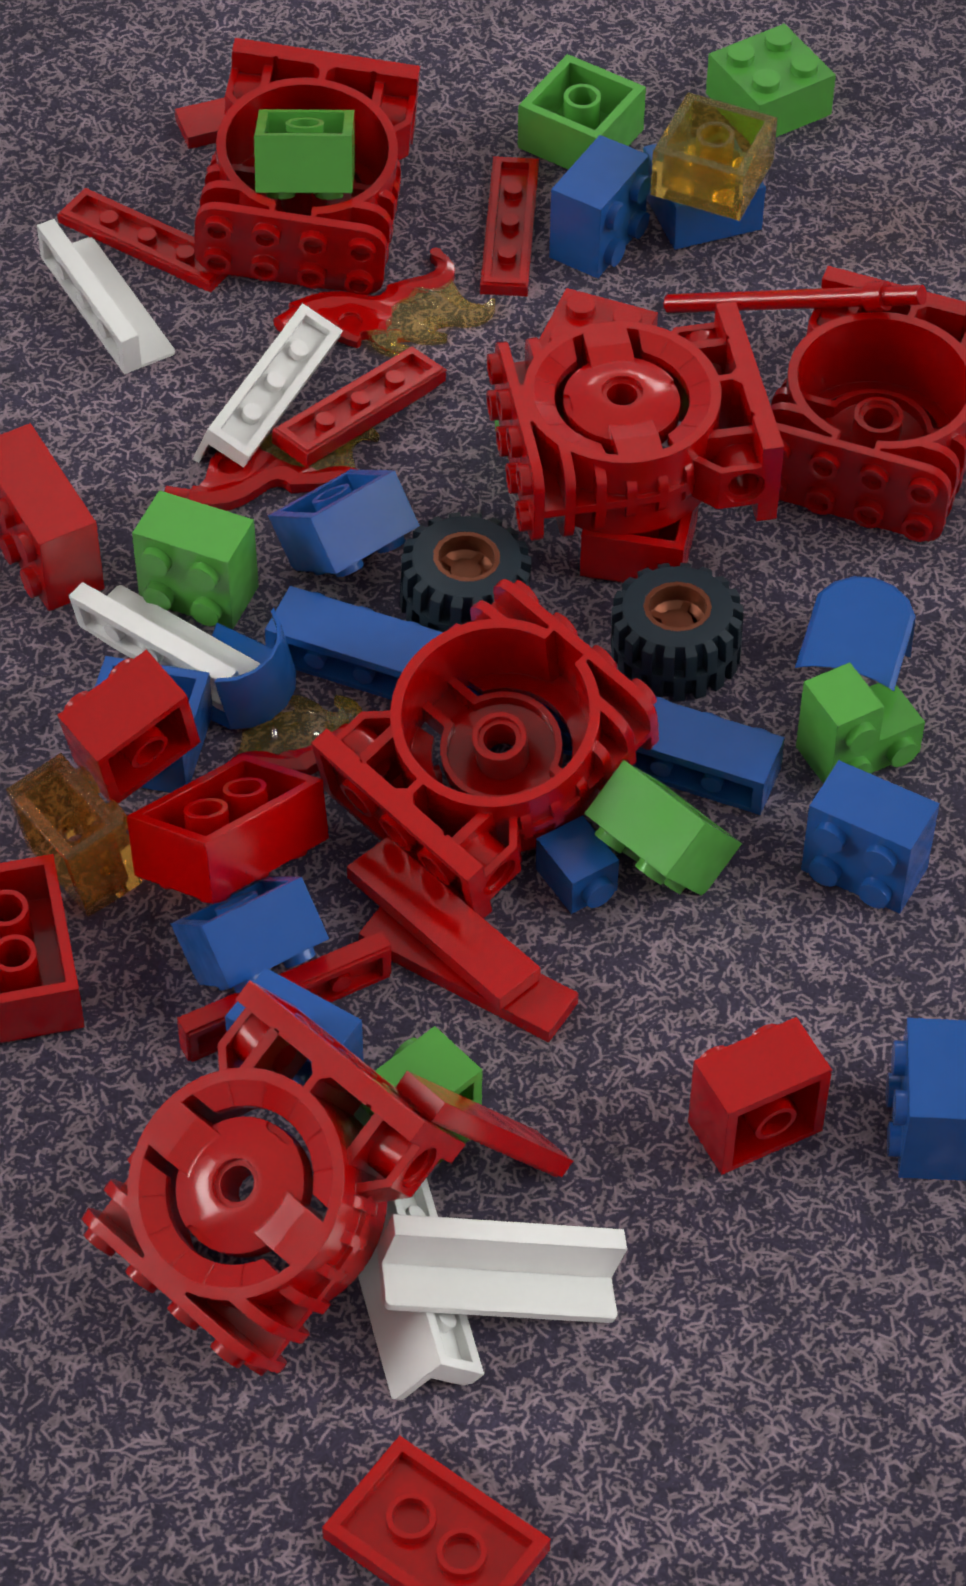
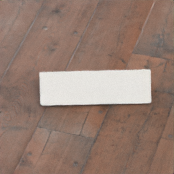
(103, 299)
(270, 387)
(133, 626)
(499, 1268)
(417, 1343)

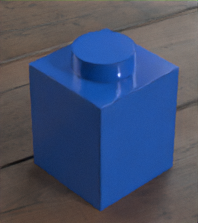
(577, 865)

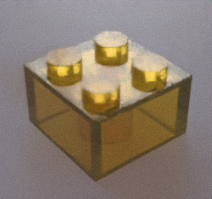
(713, 156)

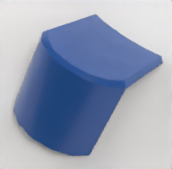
(860, 624)
(260, 692)

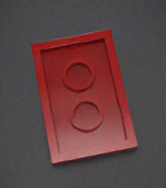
(431, 1527)

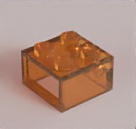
(63, 803)

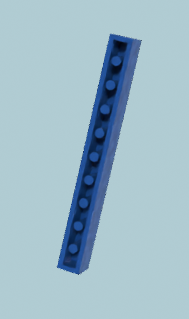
(371, 649)

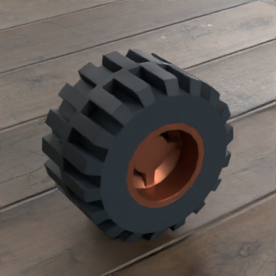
(456, 566)
(677, 630)

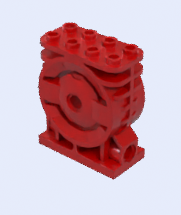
(306, 237)
(623, 397)
(865, 408)
(504, 799)
(202, 1150)

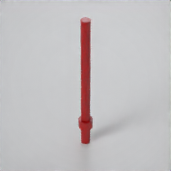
(873, 297)

